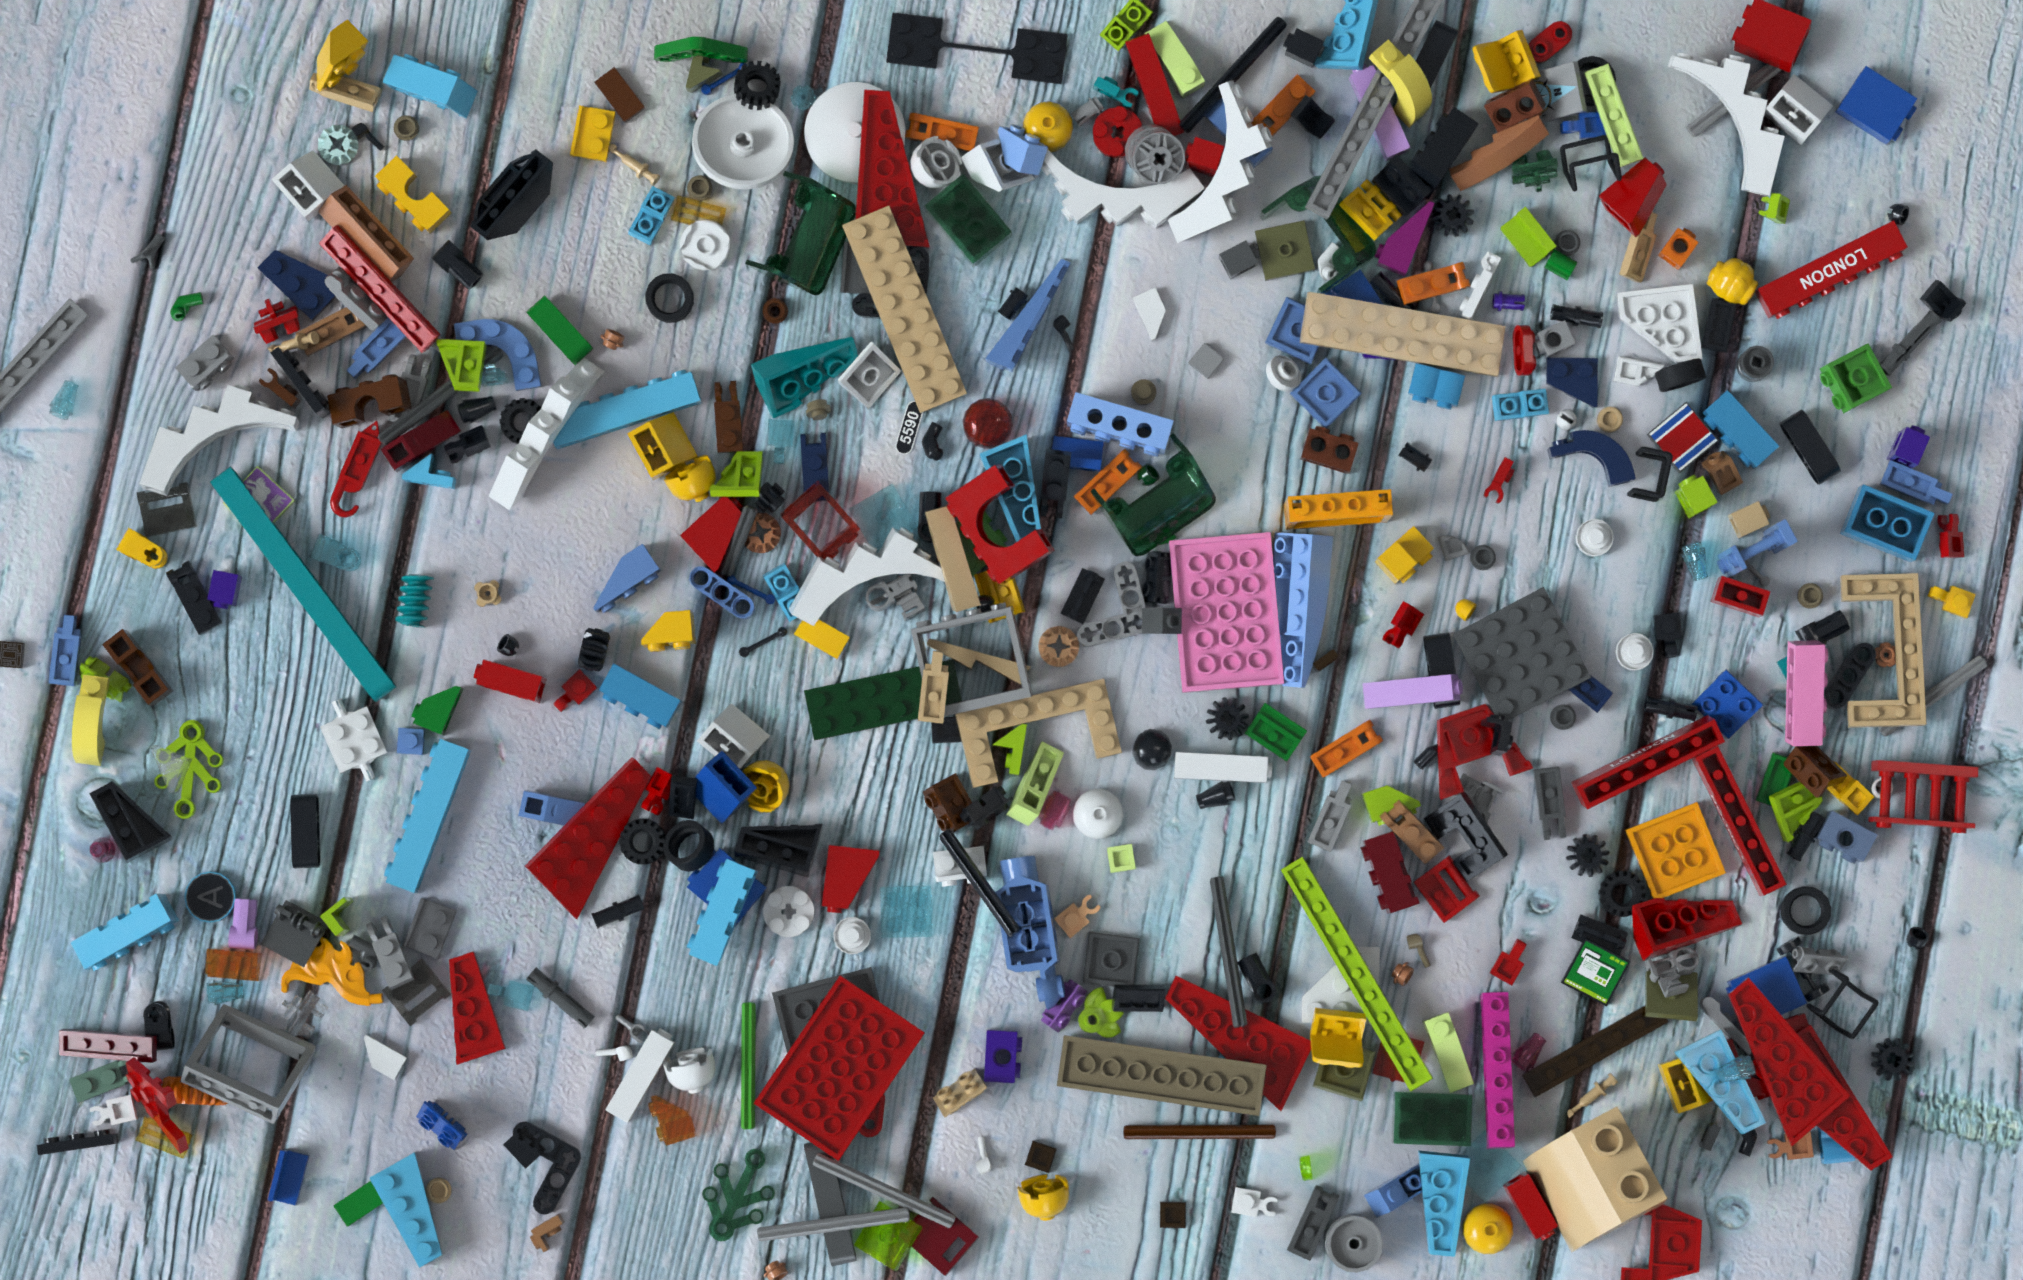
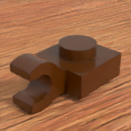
(286, 393)

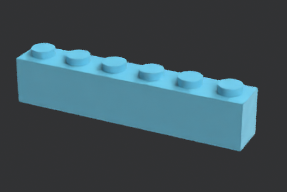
(629, 408)
(428, 815)

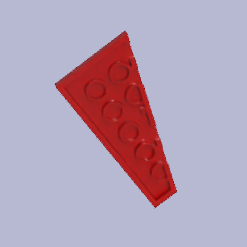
(581, 848)
(1255, 1043)
(1793, 1075)

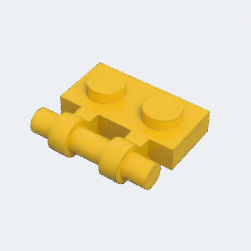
(1367, 213)

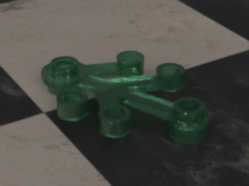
(735, 1198)

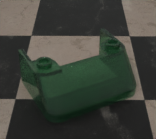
(815, 239)
(1357, 244)
(1163, 508)

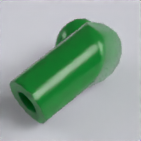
(183, 304)

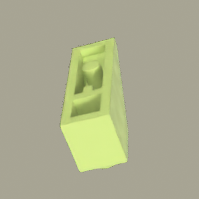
(1176, 60)
(1035, 784)
(1448, 1051)

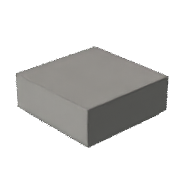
(1206, 360)

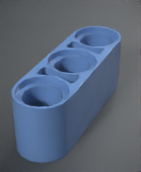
(714, 582)

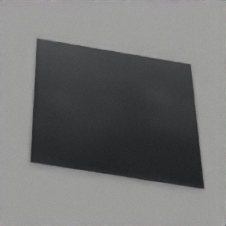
(520, 1152)

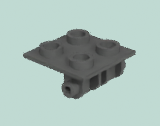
(294, 933)

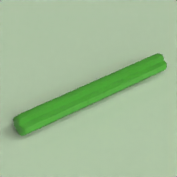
(748, 1051)

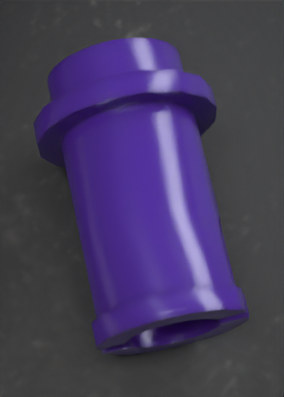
(1506, 301)

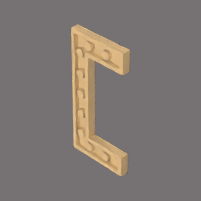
(1904, 594)
(1089, 696)

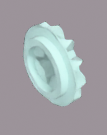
(337, 156)

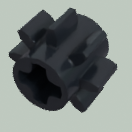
(770, 497)

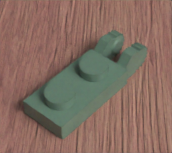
(98, 1081)

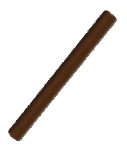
(1199, 1132)

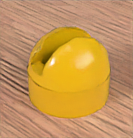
(1465, 608)

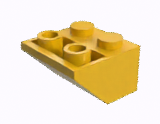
(339, 54)
(662, 445)
(673, 630)
(1682, 1086)

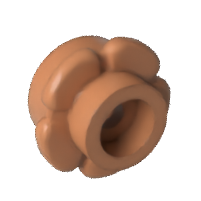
(612, 339)
(1885, 661)
(1402, 974)
(775, 1271)

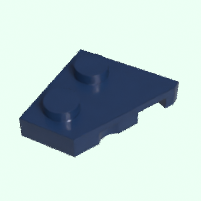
(1574, 377)

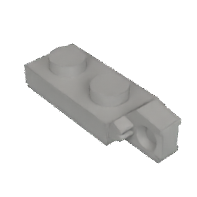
(1331, 818)

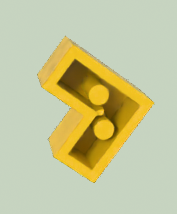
(1405, 554)

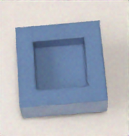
(410, 741)

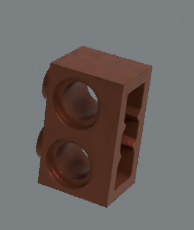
(1512, 101)
(1327, 457)

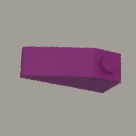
(1402, 244)

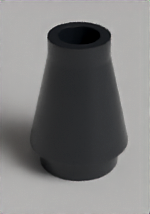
(474, 409)
(1217, 795)

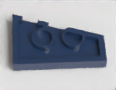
(298, 282)

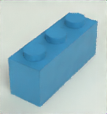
(1739, 430)
(639, 697)

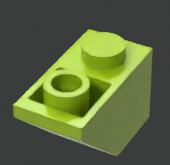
(1382, 800)

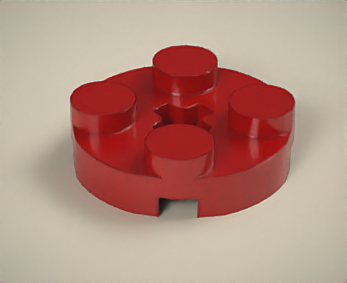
(1103, 130)

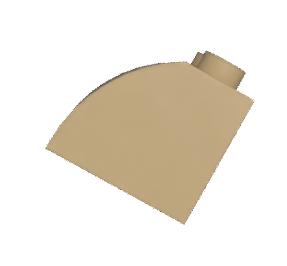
(1594, 1179)

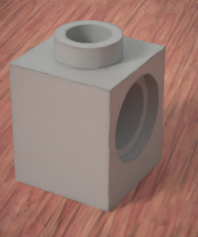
(1564, 335)

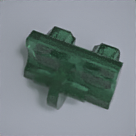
(1536, 172)

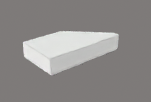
(1150, 310)
(1634, 371)
(384, 1058)

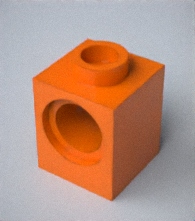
(1670, 255)

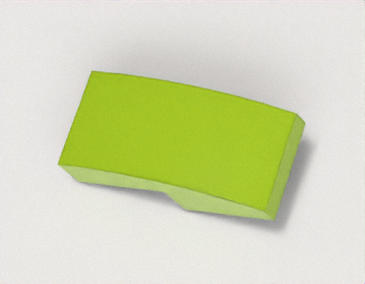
(1126, 23)

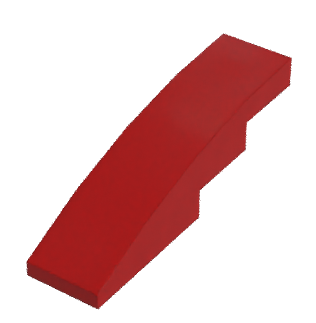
(1153, 83)

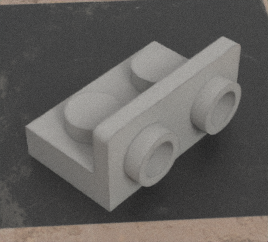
(205, 363)

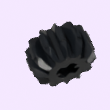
(1447, 208)
(593, 649)
(1232, 712)
(1594, 861)
(1896, 1050)

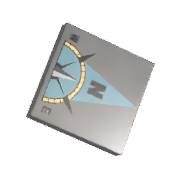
(1561, 91)

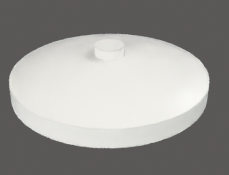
(835, 130)
(742, 144)

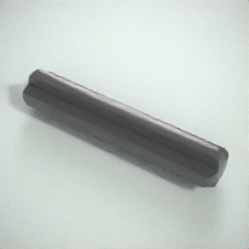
(738, 540)

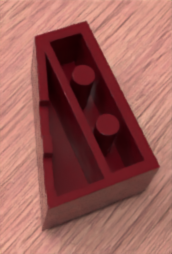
(1389, 873)

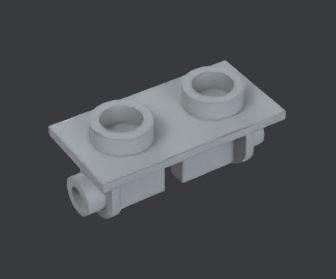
(1817, 962)

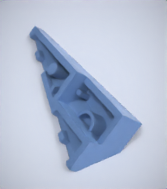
(1013, 342)

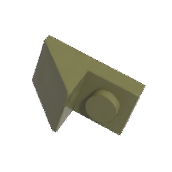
(700, 74)

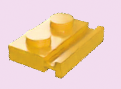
(592, 133)
(1002, 593)

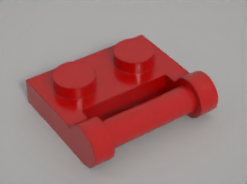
(1438, 892)

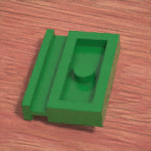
(1275, 732)

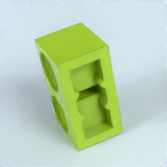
(1695, 495)

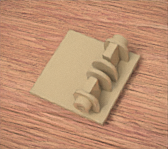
(952, 1097)

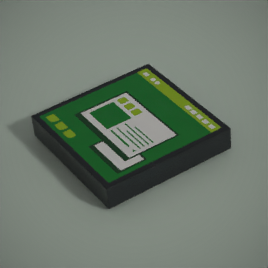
(1595, 971)

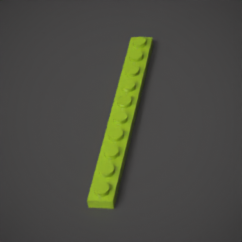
(1357, 974)

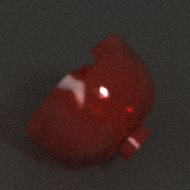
(987, 423)

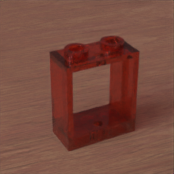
(802, 503)

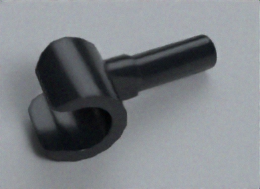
(362, 130)
(1060, 325)

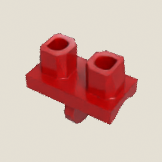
(267, 325)

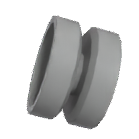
(1349, 1228)

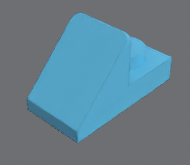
(422, 474)

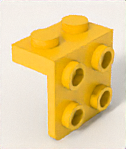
(1506, 62)
(1337, 1037)

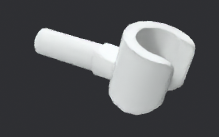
(623, 1052)
(984, 1164)

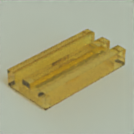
(677, 208)
(144, 1129)

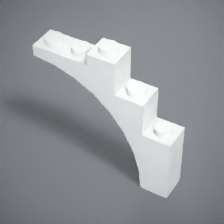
(1728, 83)
(1233, 173)
(1118, 204)
(237, 412)
(542, 430)
(830, 581)

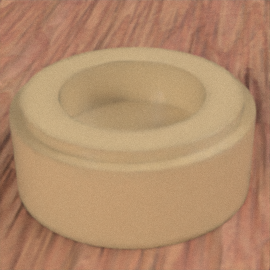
(1609, 419)

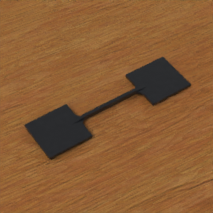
(918, 39)

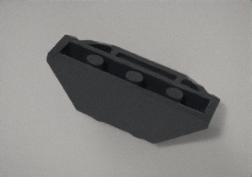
(513, 196)

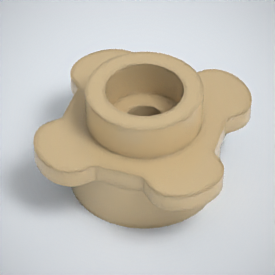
(482, 588)

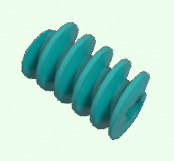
(413, 600)

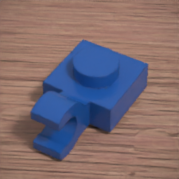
(1588, 126)

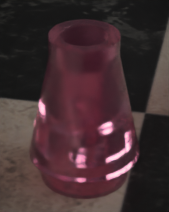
(108, 850)
(1528, 1052)

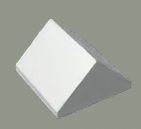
(869, 375)

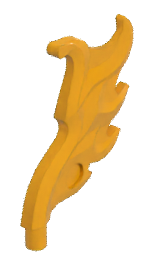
(333, 967)

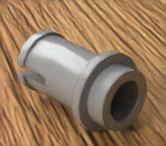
(1087, 111)

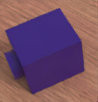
(224, 589)

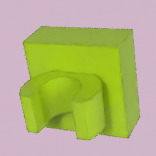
(1777, 208)

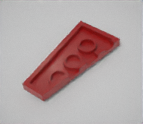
(473, 1014)

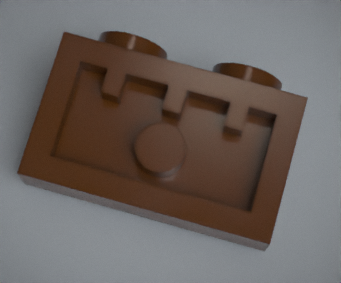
(1814, 769)
(947, 801)

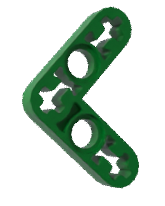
(700, 46)

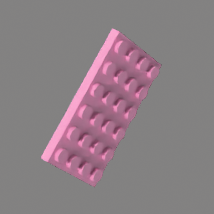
(1226, 612)

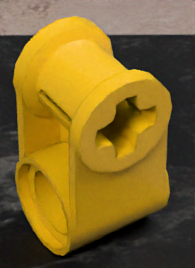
(139, 548)

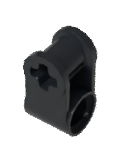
(162, 1027)

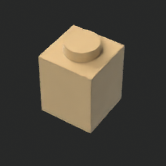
(1749, 519)

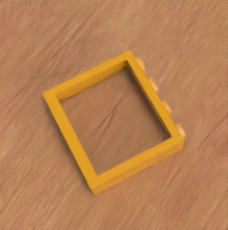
(1338, 509)

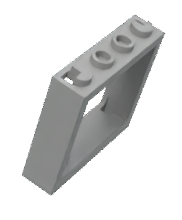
(971, 617)
(238, 1093)

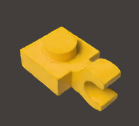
(1955, 600)

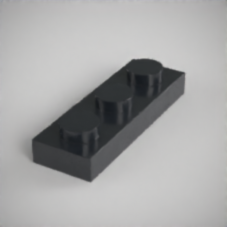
(77, 1141)

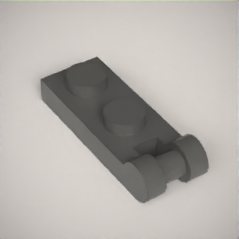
(1312, 1223)

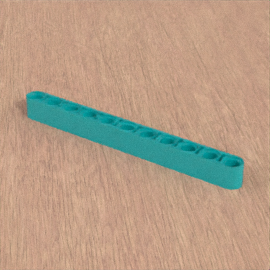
(303, 584)

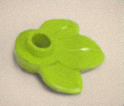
(1101, 1010)

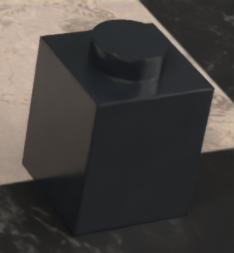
(1303, 47)

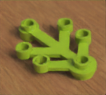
(195, 765)

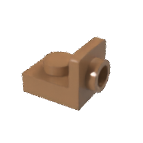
(1722, 471)
(548, 1227)

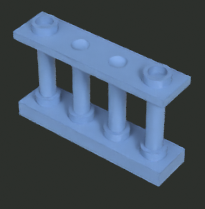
(1776, 539)

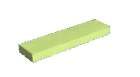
(1613, 115)

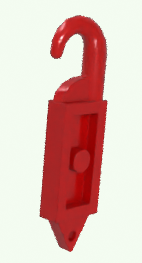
(356, 468)

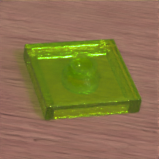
(888, 1242)

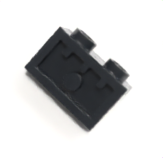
(1401, 185)

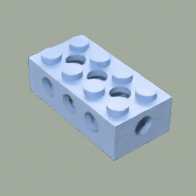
(1085, 405)

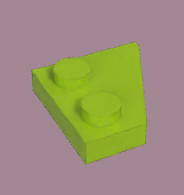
(463, 362)
(1793, 807)

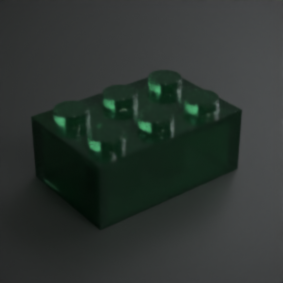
(968, 220)
(1432, 1118)

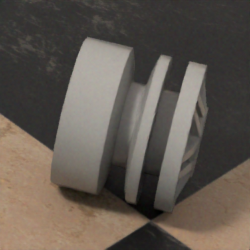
(1141, 150)

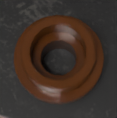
(775, 303)

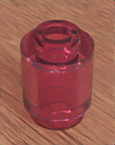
(1054, 810)

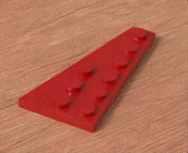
(884, 169)
(1848, 1122)

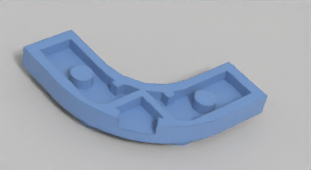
(509, 340)

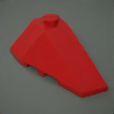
(1674, 924)

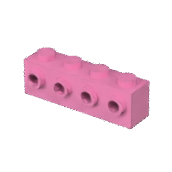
(1805, 693)

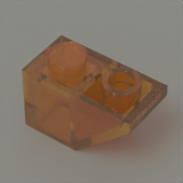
(673, 1120)

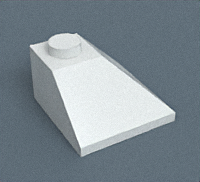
(988, 167)

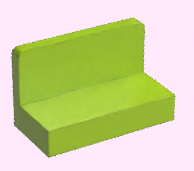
(1528, 237)
(333, 920)

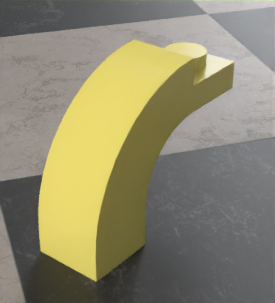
(1408, 80)
(87, 731)

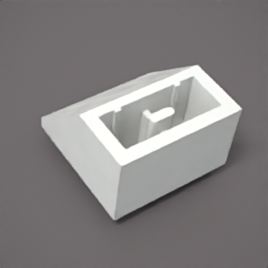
(1797, 109)
(307, 183)
(734, 735)

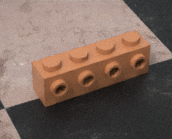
(366, 231)

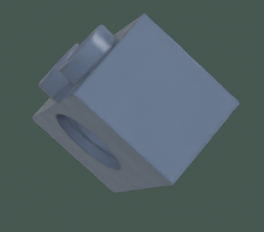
(1861, 838)

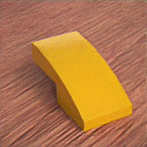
(823, 637)
(1851, 793)

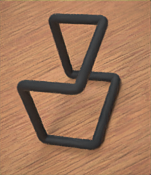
(1571, 178)
(1663, 476)
(1821, 1013)

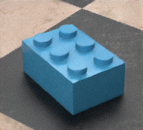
(1887, 523)

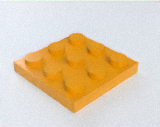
(1675, 851)

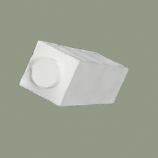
(1222, 767)
(641, 1074)

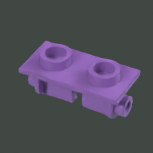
(1059, 1015)

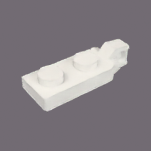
(1480, 285)

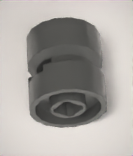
(1755, 363)

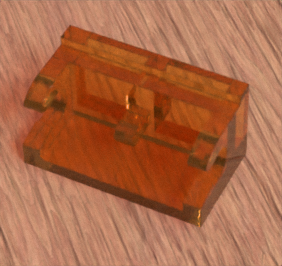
(233, 964)

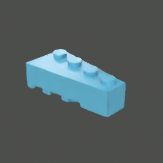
(1019, 502)
(125, 932)

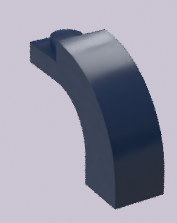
(1603, 448)

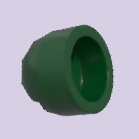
(1148, 475)

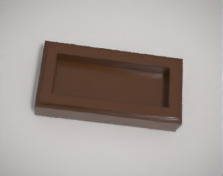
(619, 95)

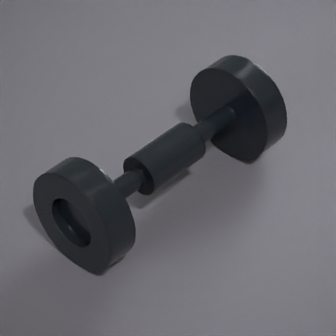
(1816, 991)

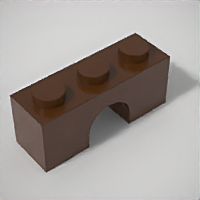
(348, 404)
(138, 666)

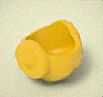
(1733, 281)

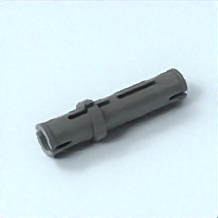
(1901, 351)
(559, 997)

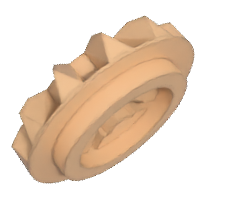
(1049, 654)

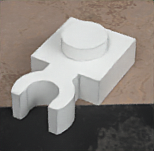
(118, 1110)
(1249, 1202)

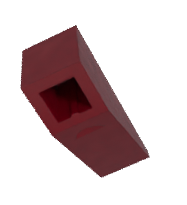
(420, 441)

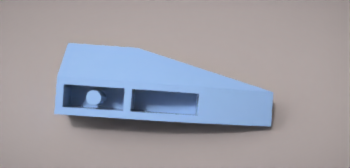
(1302, 593)

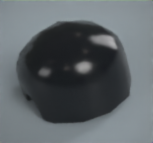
(1152, 749)

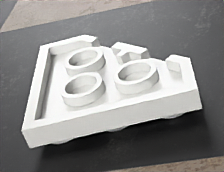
(1664, 319)
(1333, 991)

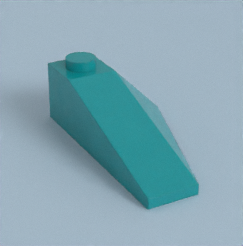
(794, 374)

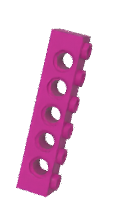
(1497, 1070)

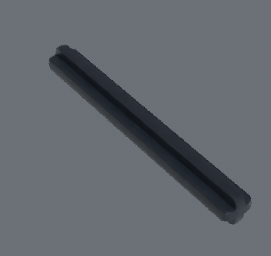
(979, 883)

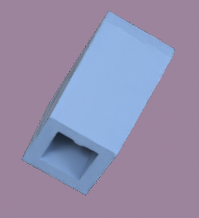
(1022, 150)

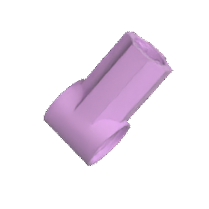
(243, 932)

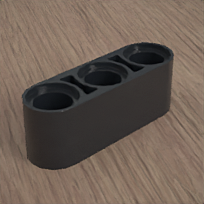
(1436, 49)
(1810, 447)
(1440, 660)
(1858, 667)
(305, 831)

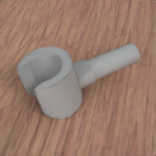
(634, 1029)

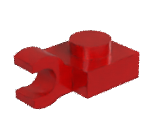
(1502, 474)
(1951, 541)
(1404, 622)
(577, 688)
(658, 788)
(1507, 965)

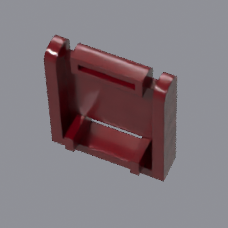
(936, 1240)

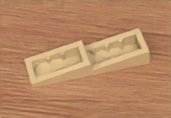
(952, 559)
(969, 657)

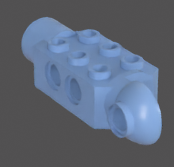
(1036, 942)

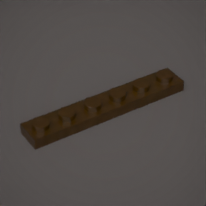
(1590, 1051)

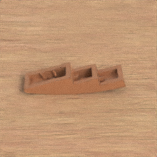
(1506, 148)

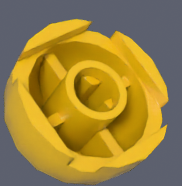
(1050, 123)
(692, 480)
(771, 785)
(1044, 1196)
(1487, 1228)

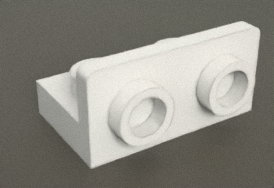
(949, 872)

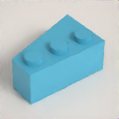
(430, 84)

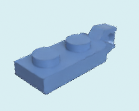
(376, 348)
(1914, 484)
(65, 653)

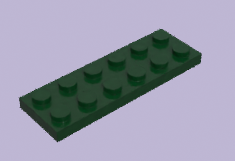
(871, 701)

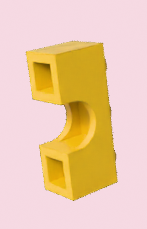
(427, 212)

